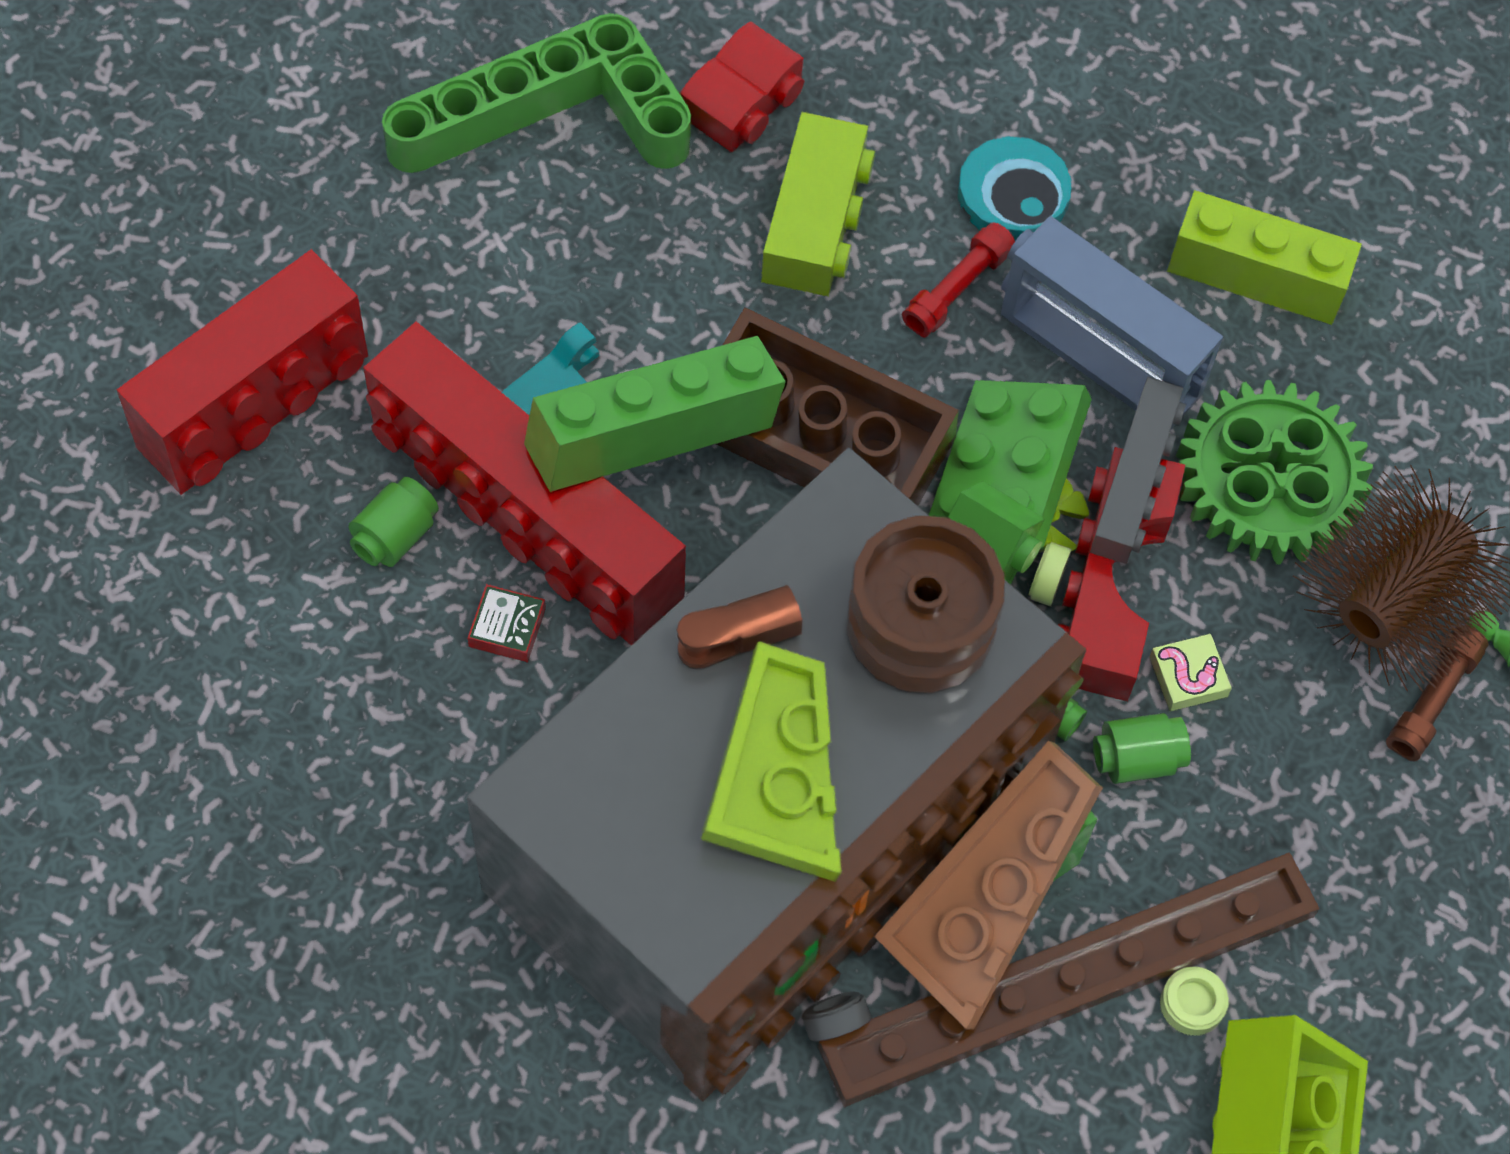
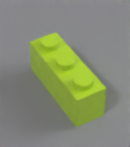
(817, 205)
(1264, 257)

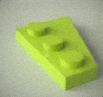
(775, 771)

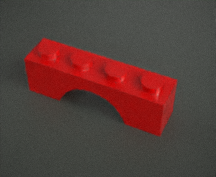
(1099, 615)

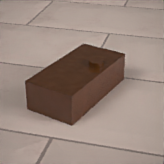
(839, 406)

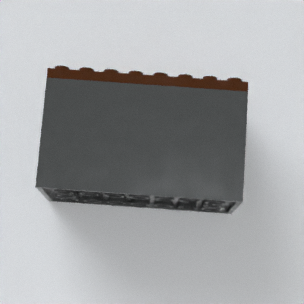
(606, 805)

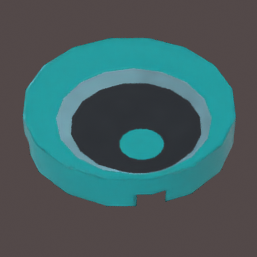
(1014, 184)

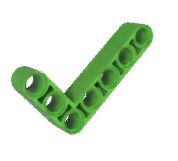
(547, 77)

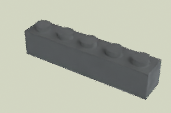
(1139, 471)

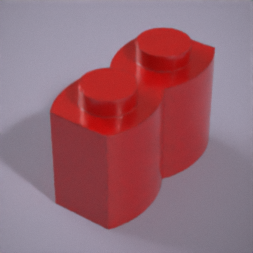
(743, 86)

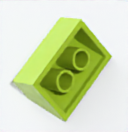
(1287, 1090)

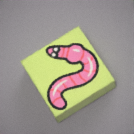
(1190, 672)

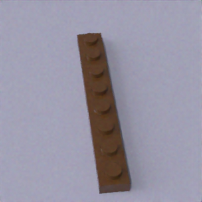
(1073, 978)

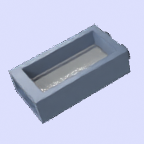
(1104, 317)

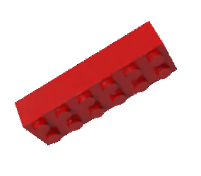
(472, 443)

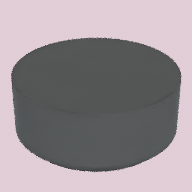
(836, 1016)

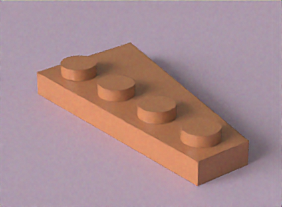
(985, 892)

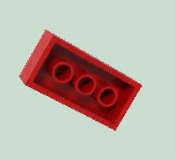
(245, 372)

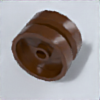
(925, 603)

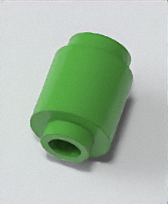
(393, 522)
(1142, 747)

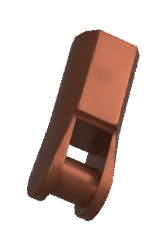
(726, 630)

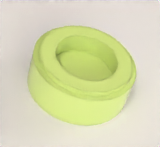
(1049, 573)
(1194, 1000)

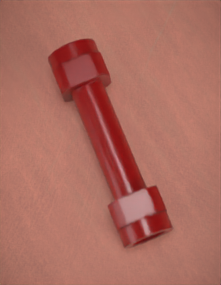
(929, 309)

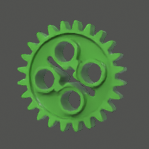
(1273, 471)

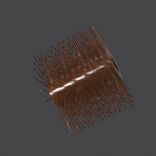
(1409, 578)

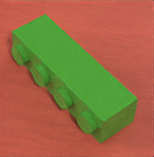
(653, 412)

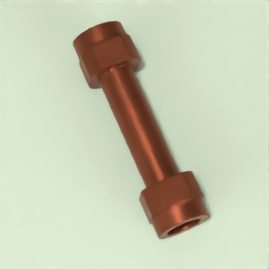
(1415, 728)

